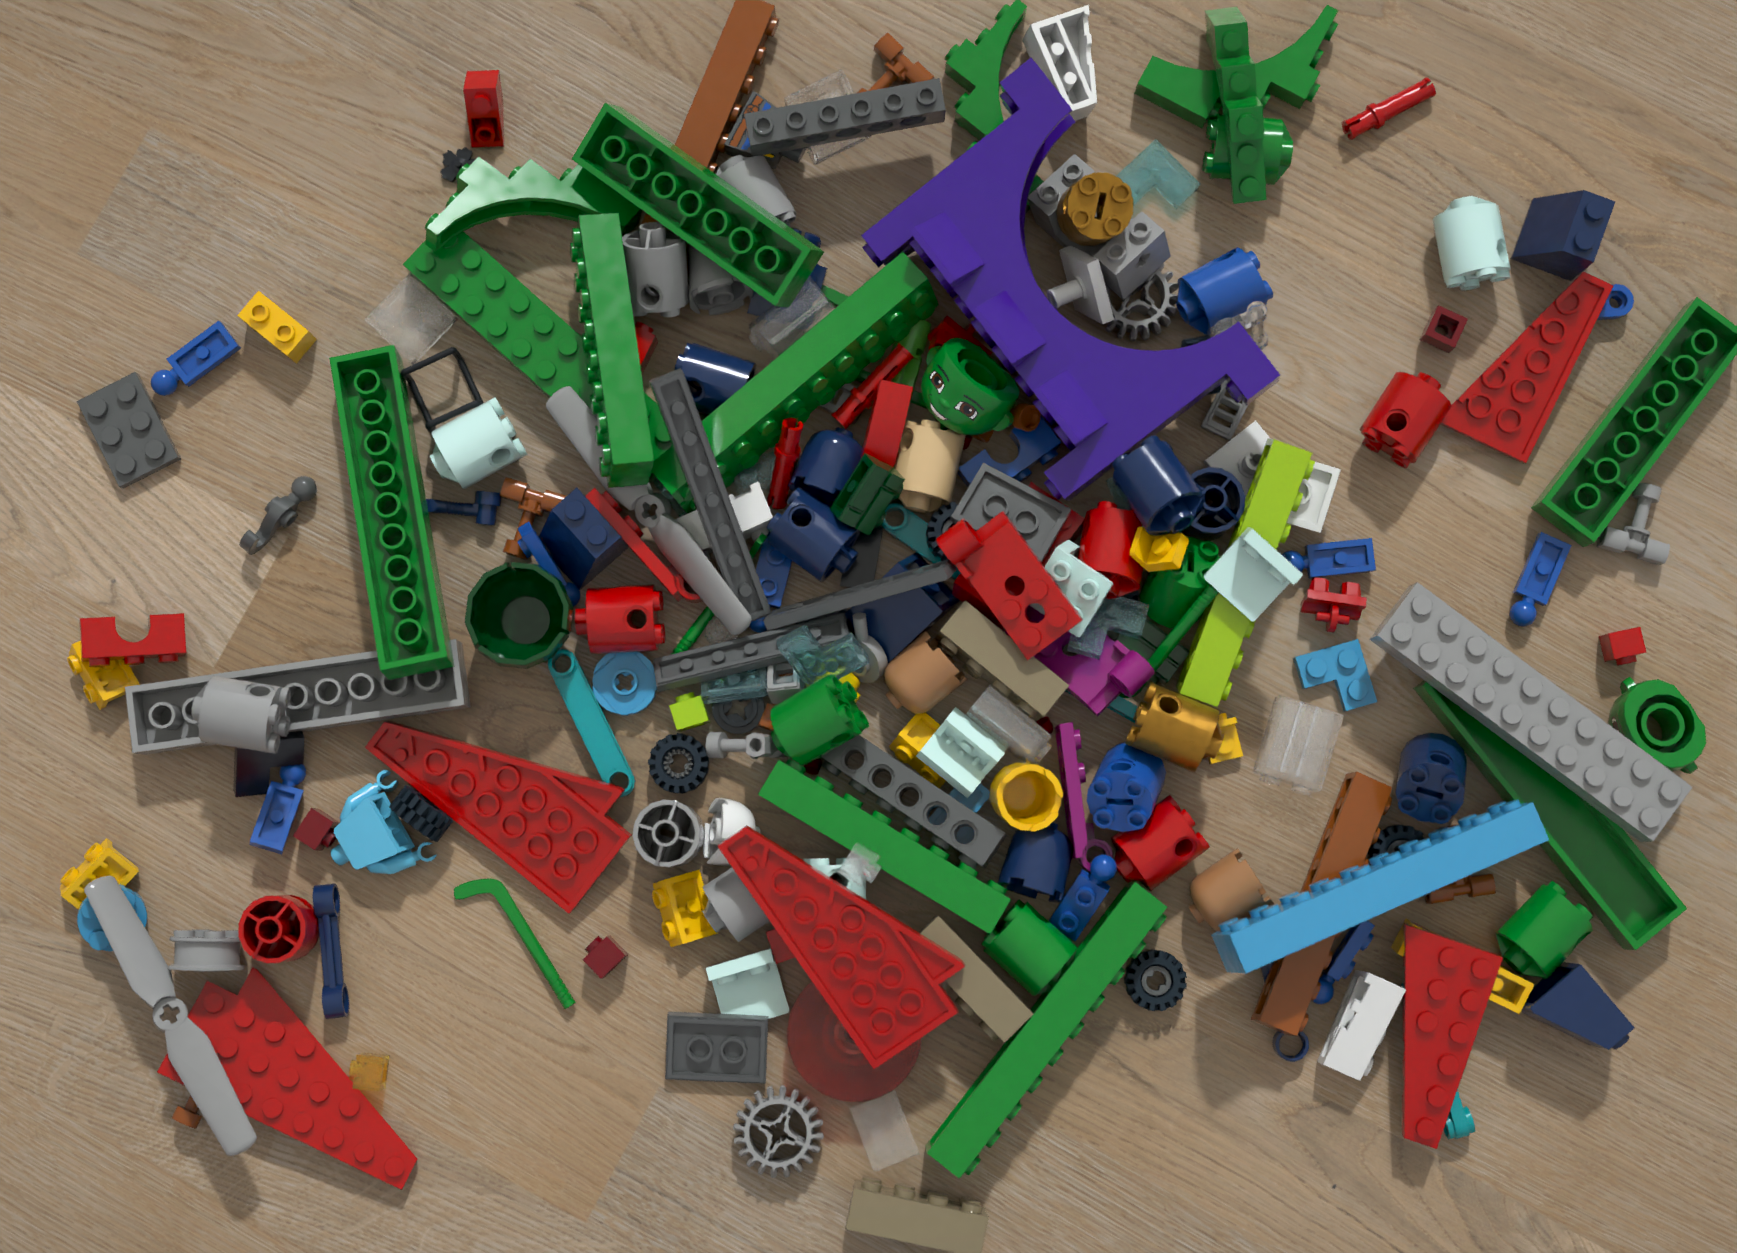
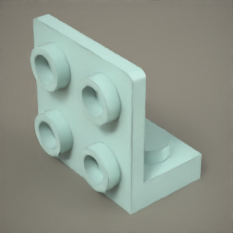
(1251, 574)
(1079, 583)
(749, 985)

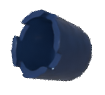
(826, 464)
(1037, 863)

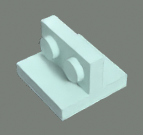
(961, 752)

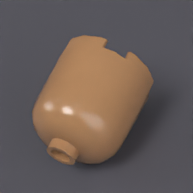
(921, 676)
(1226, 891)

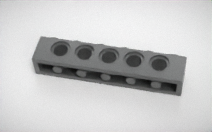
(845, 117)
(986, 836)

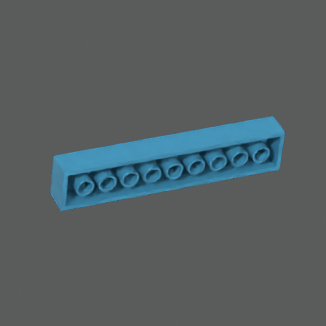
(1378, 887)

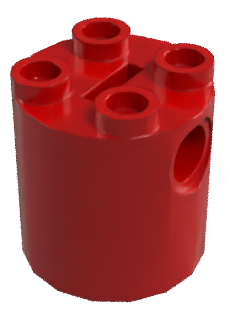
(1405, 417)
(1107, 545)
(610, 623)
(1159, 847)
(285, 942)

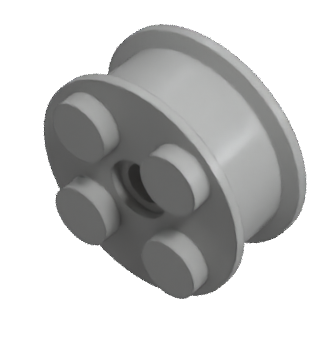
(206, 950)

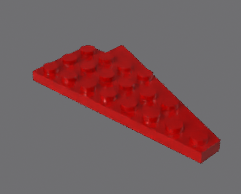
(527, 813)
(862, 960)
(293, 1081)

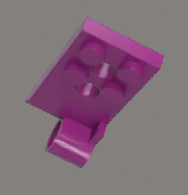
(1093, 680)
(1072, 776)

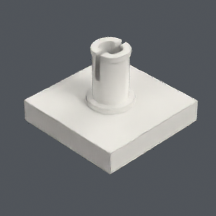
(1083, 286)
(1241, 454)
(1316, 498)

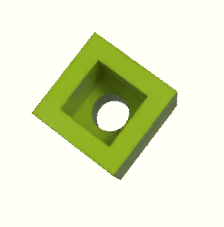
(689, 712)

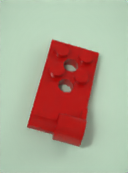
(631, 534)
(989, 560)

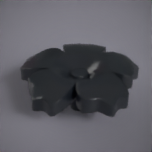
(455, 163)

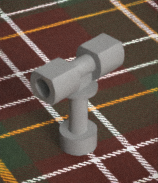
(1635, 537)
(754, 745)

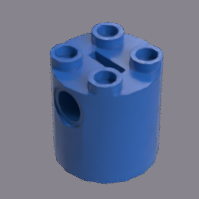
(1221, 289)
(1125, 788)

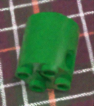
(1276, 146)
(1175, 590)
(817, 720)
(1543, 932)
(1030, 948)

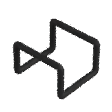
(430, 424)

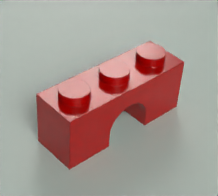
(102, 643)

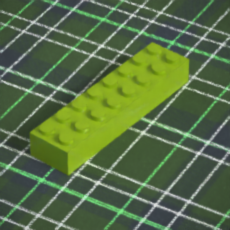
(1222, 625)

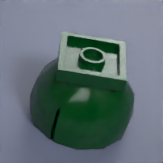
(518, 615)

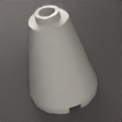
(712, 286)

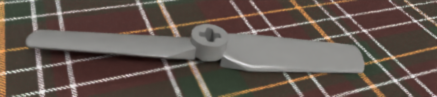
(670, 536)
(186, 1043)

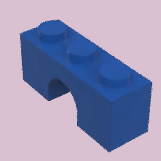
(1032, 446)

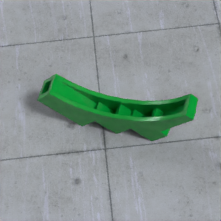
(978, 73)
(1196, 94)
(1240, 105)
(529, 190)

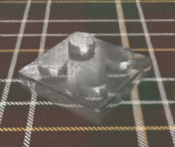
(411, 319)

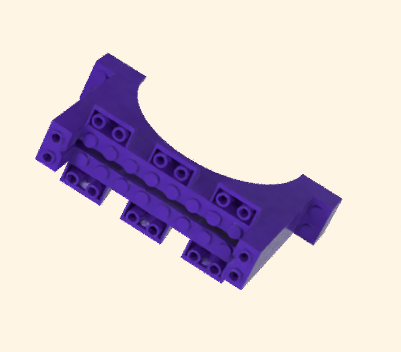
(973, 241)

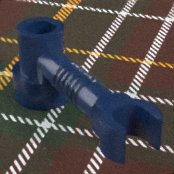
(483, 508)

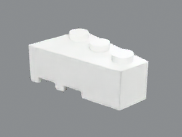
(1064, 55)
(751, 512)
(1360, 1024)

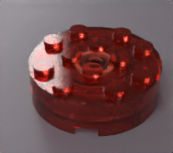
(831, 1058)

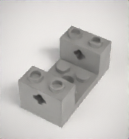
(1123, 259)

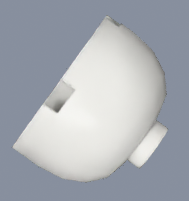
(727, 820)

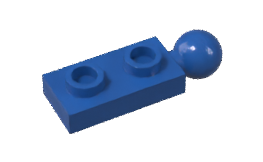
(196, 359)
(532, 545)
(1335, 558)
(773, 572)
(1538, 577)
(279, 810)
(1084, 897)
(1342, 960)

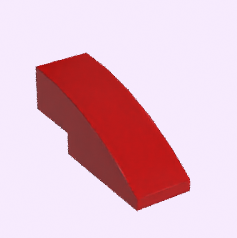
(887, 421)

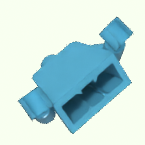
(373, 833)

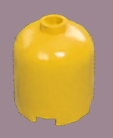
(1026, 796)

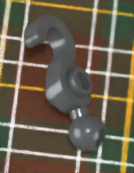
(279, 513)

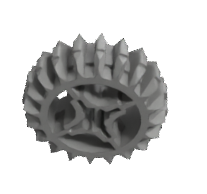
(1145, 306)
(763, 1124)

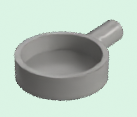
(877, 656)

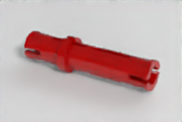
(1377, 114)
(865, 393)
(786, 453)

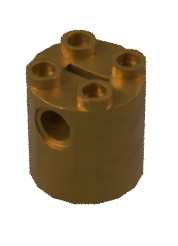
(1094, 194)
(1175, 728)

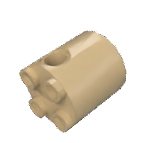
(929, 464)

